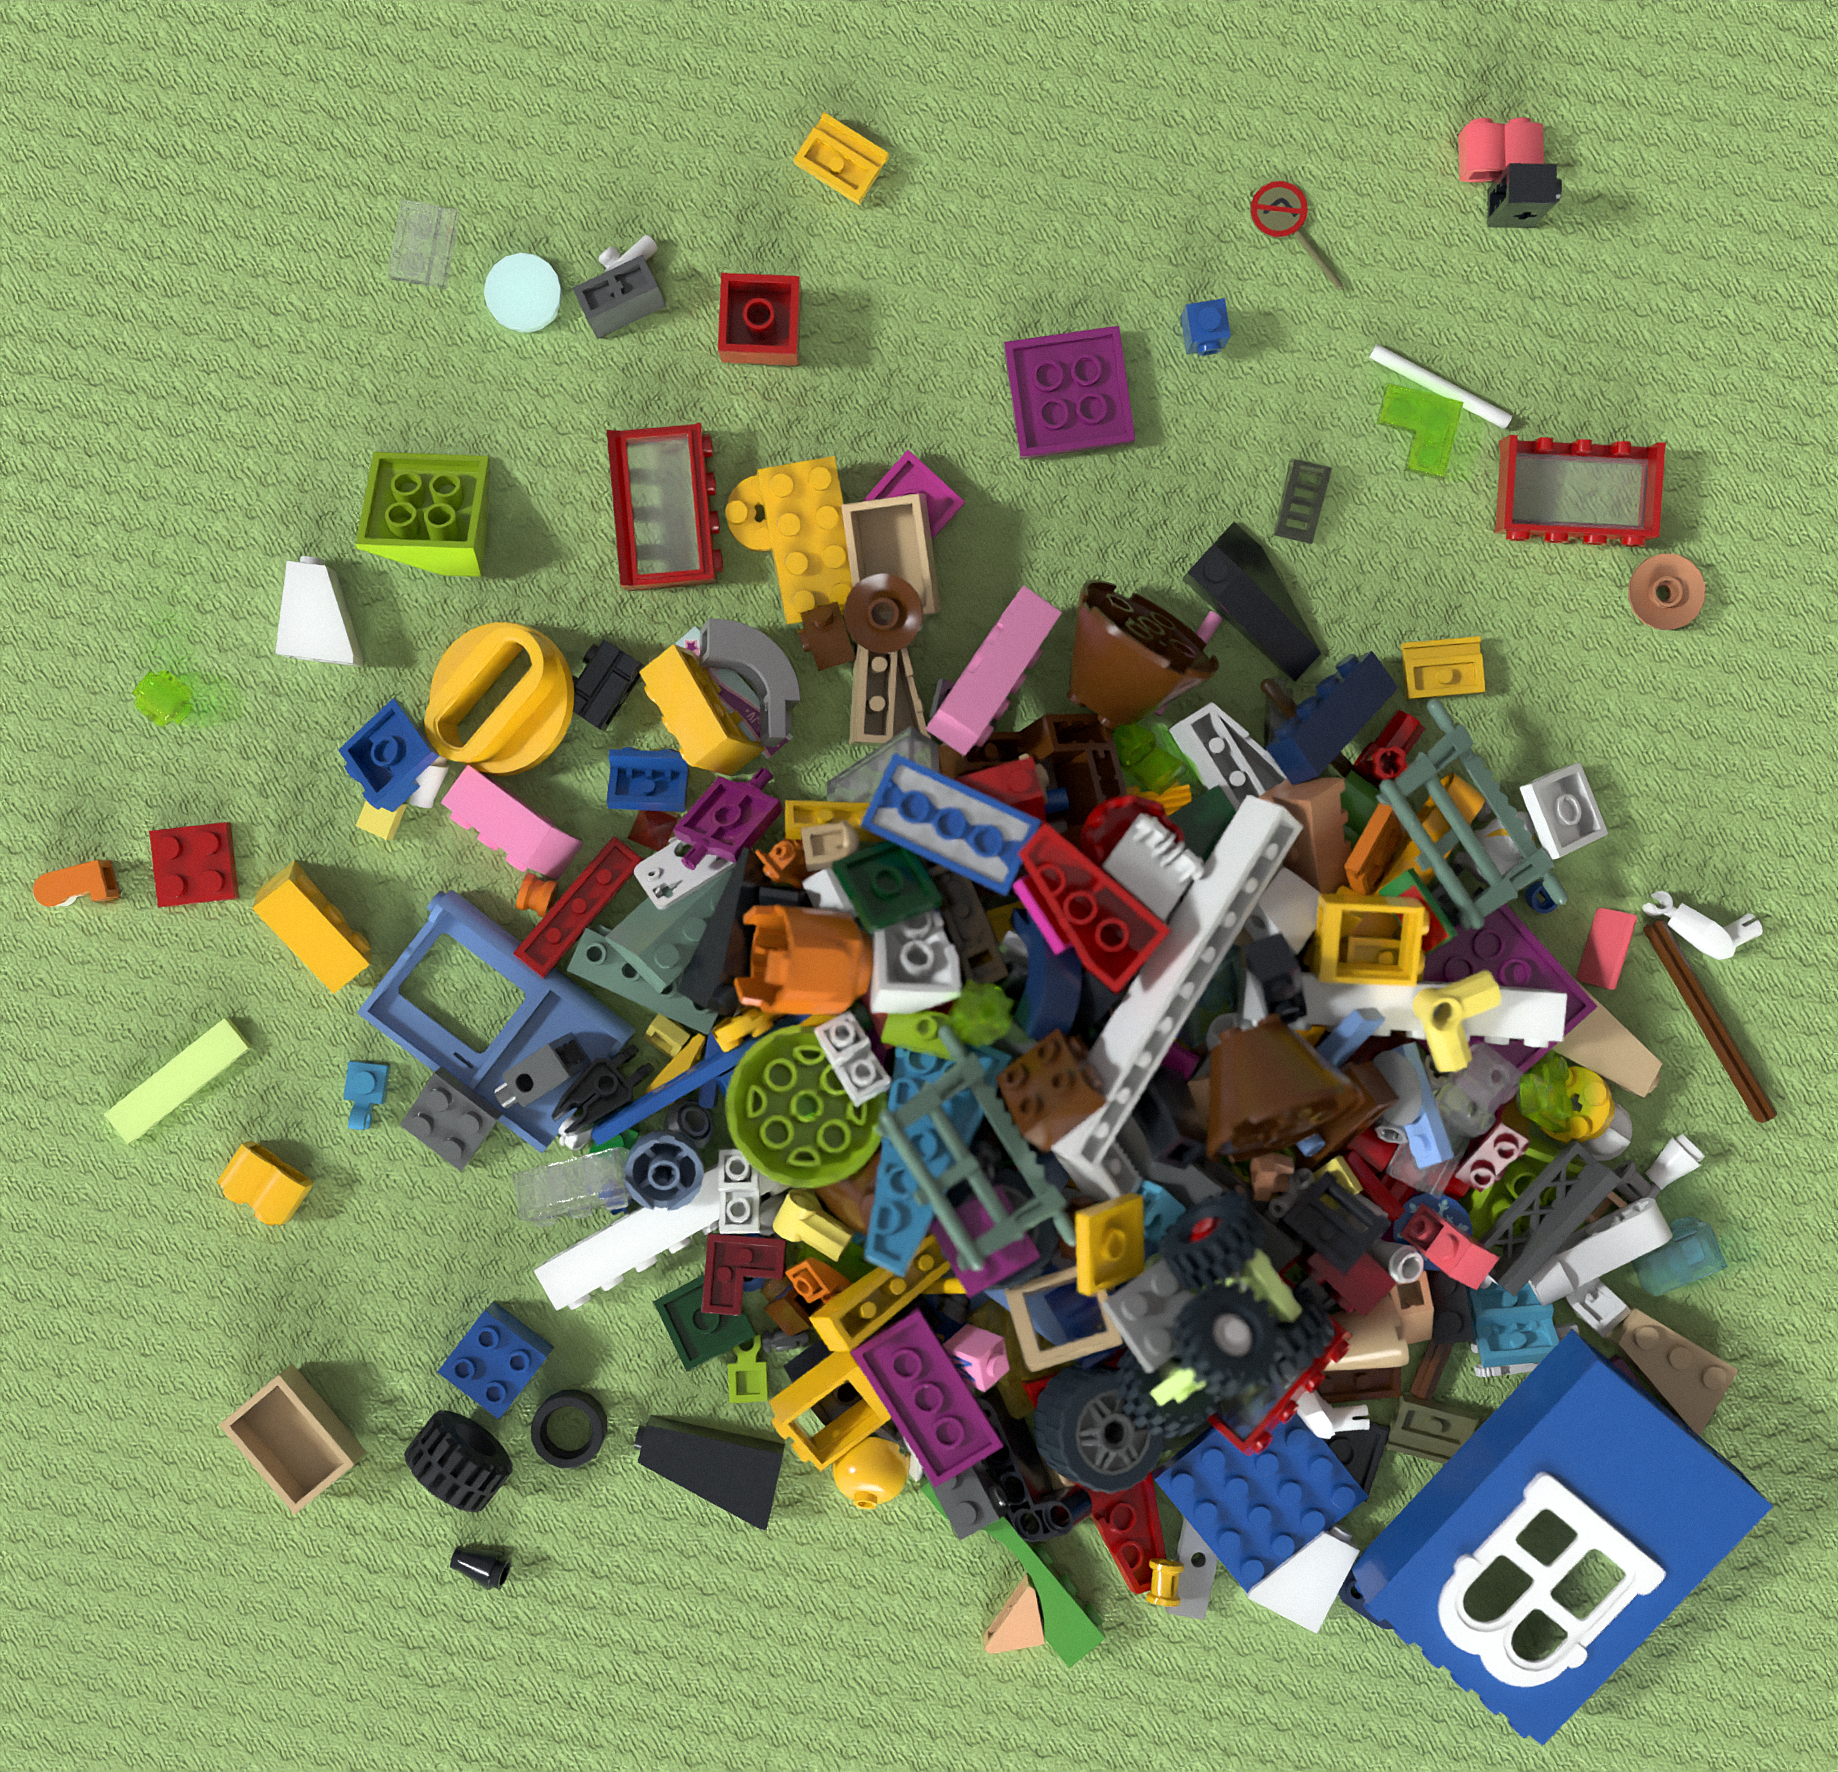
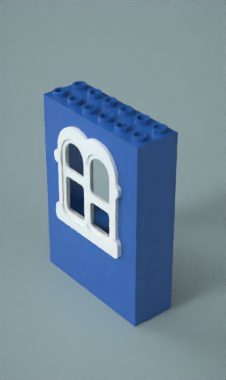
(1611, 1468)

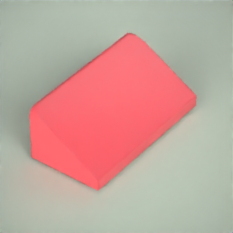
(1606, 948)

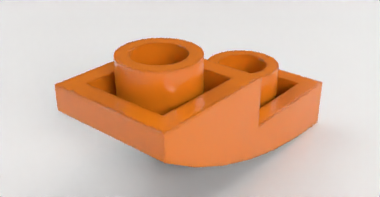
(817, 1280)

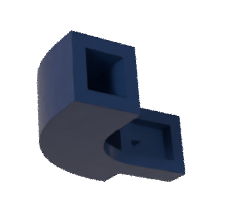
(1051, 983)

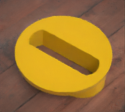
(525, 723)

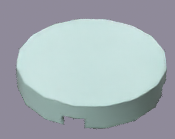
(523, 292)

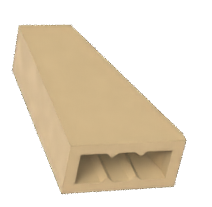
(1611, 1052)

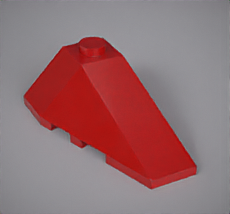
(1098, 915)

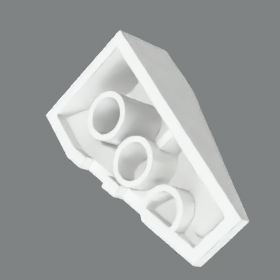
(913, 966)

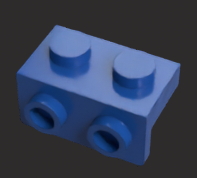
(647, 780)

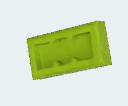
(917, 1032)

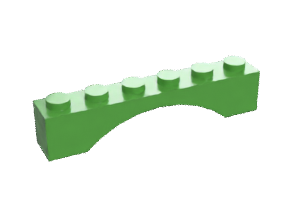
(1066, 1621)

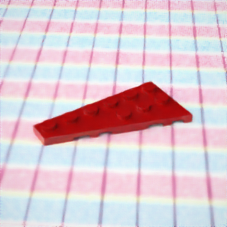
(1124, 1518)

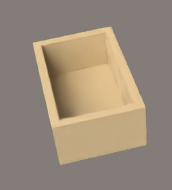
(894, 540)
(293, 1439)

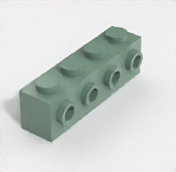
(604, 966)

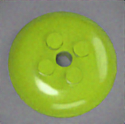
(766, 1121)

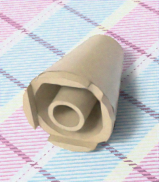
(1374, 1338)

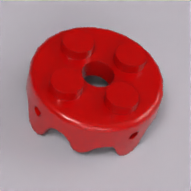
(1111, 822)

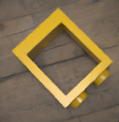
(1328, 932)
(843, 1431)

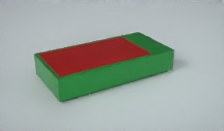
(1440, 928)

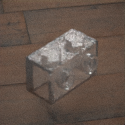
(1477, 1091)

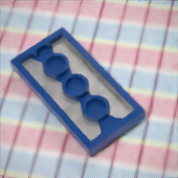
(950, 823)

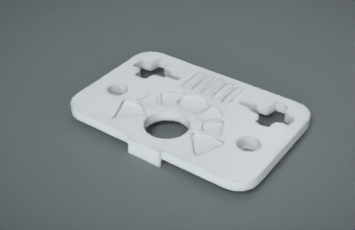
(666, 870)

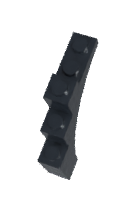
(1164, 1108)

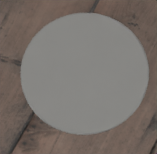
(1405, 1083)

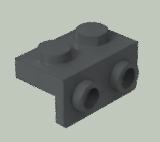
(971, 1499)

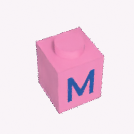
(978, 1356)

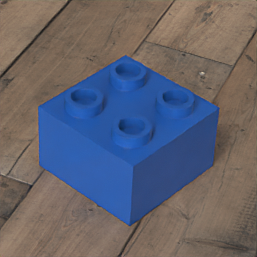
(495, 1359)

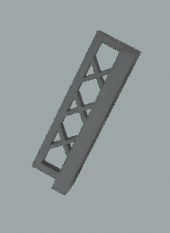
(1556, 1220)

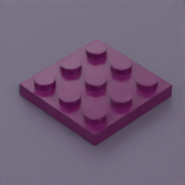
(1069, 392)

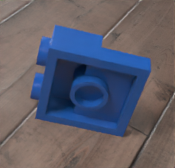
(388, 756)

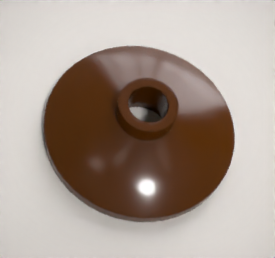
(863, 615)

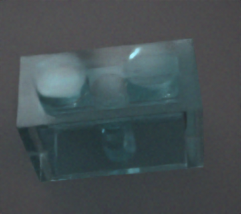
(1683, 1259)

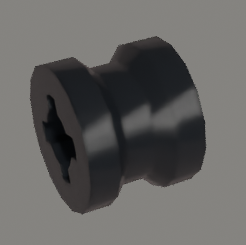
(988, 1159)

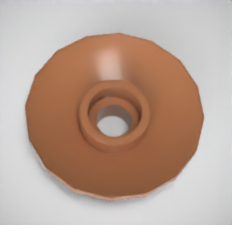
(1683, 587)

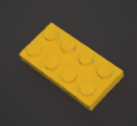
(807, 534)

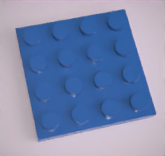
(1262, 1504)

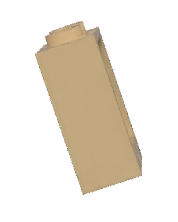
(1027, 1334)

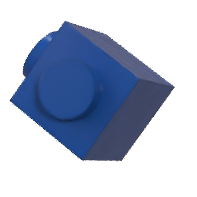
(1205, 327)

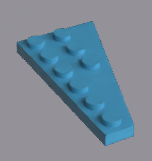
(896, 1218)

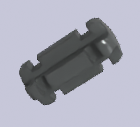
(782, 1342)

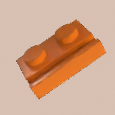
(1373, 850)

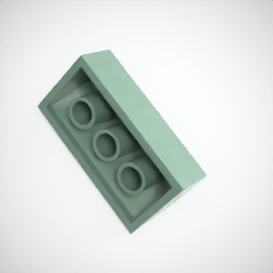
(664, 941)

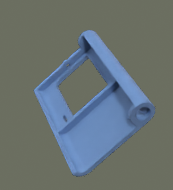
(548, 1012)

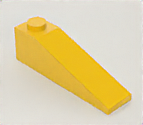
(877, 1297)

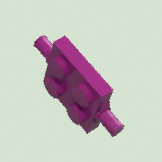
(728, 819)

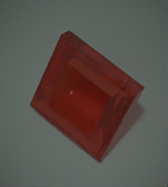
(652, 829)

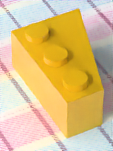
(696, 714)
(312, 927)

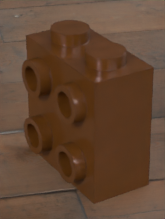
(1052, 1089)

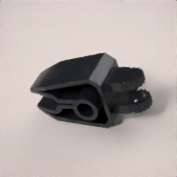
(601, 1091)

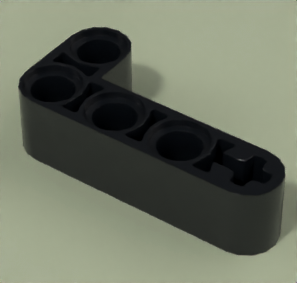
(1032, 1504)

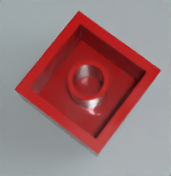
(759, 319)

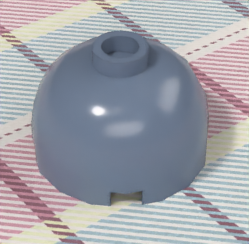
(664, 1170)

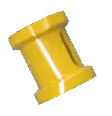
(1165, 1582)

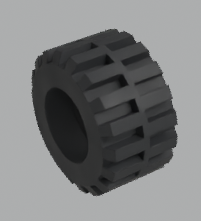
(458, 1461)

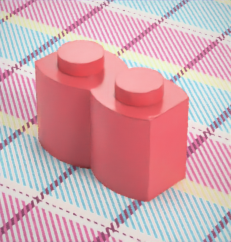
(1491, 146)

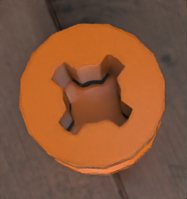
(537, 895)

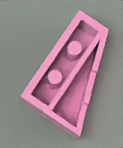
(510, 824)

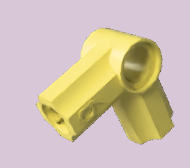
(1459, 1002)
(805, 1220)

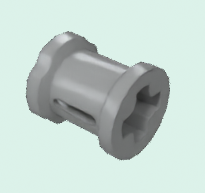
(1629, 1176)

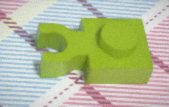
(748, 1378)

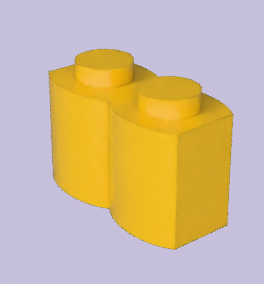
(264, 1183)

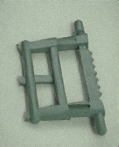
(1423, 771)
(928, 1101)

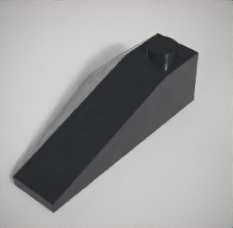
(727, 941)

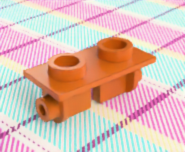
(786, 864)

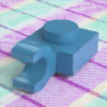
(365, 1085)

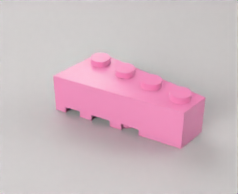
(994, 672)

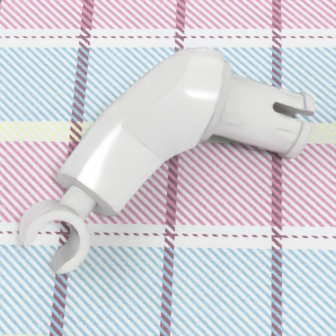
(1703, 932)
(1325, 1420)

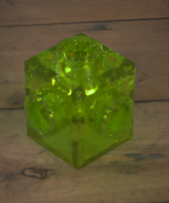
(980, 1013)

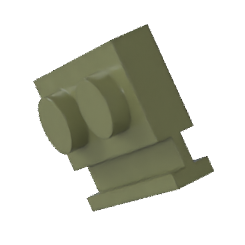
(1429, 1429)

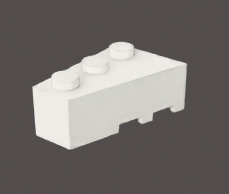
(1225, 755)

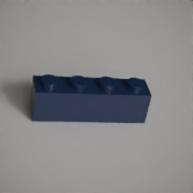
(1331, 717)

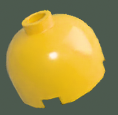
(872, 1472)

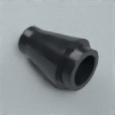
(482, 1566)

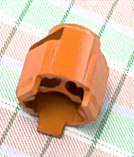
(805, 961)

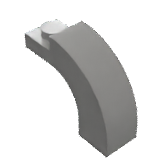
(762, 662)

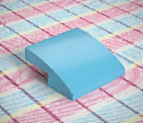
(1512, 1327)

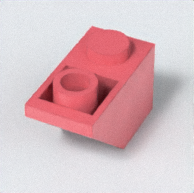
(1449, 1247)

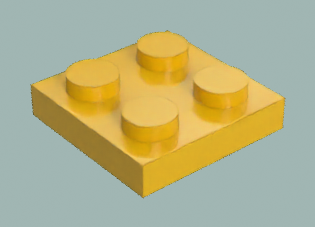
(1110, 1243)

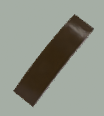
(968, 924)

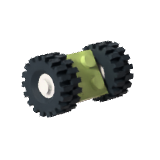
(1221, 1350)

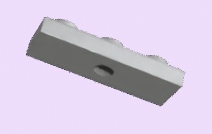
(1198, 1574)

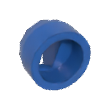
(1530, 896)

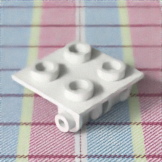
(1153, 866)

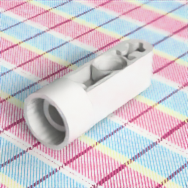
(1601, 1249)

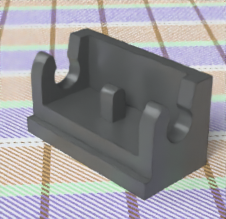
(619, 296)

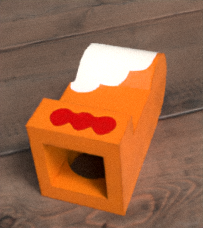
(67, 884)

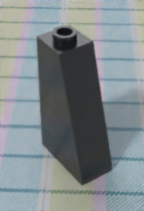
(714, 1464)

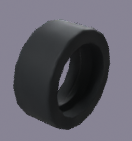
(550, 1452)

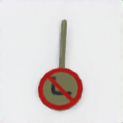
(1280, 212)

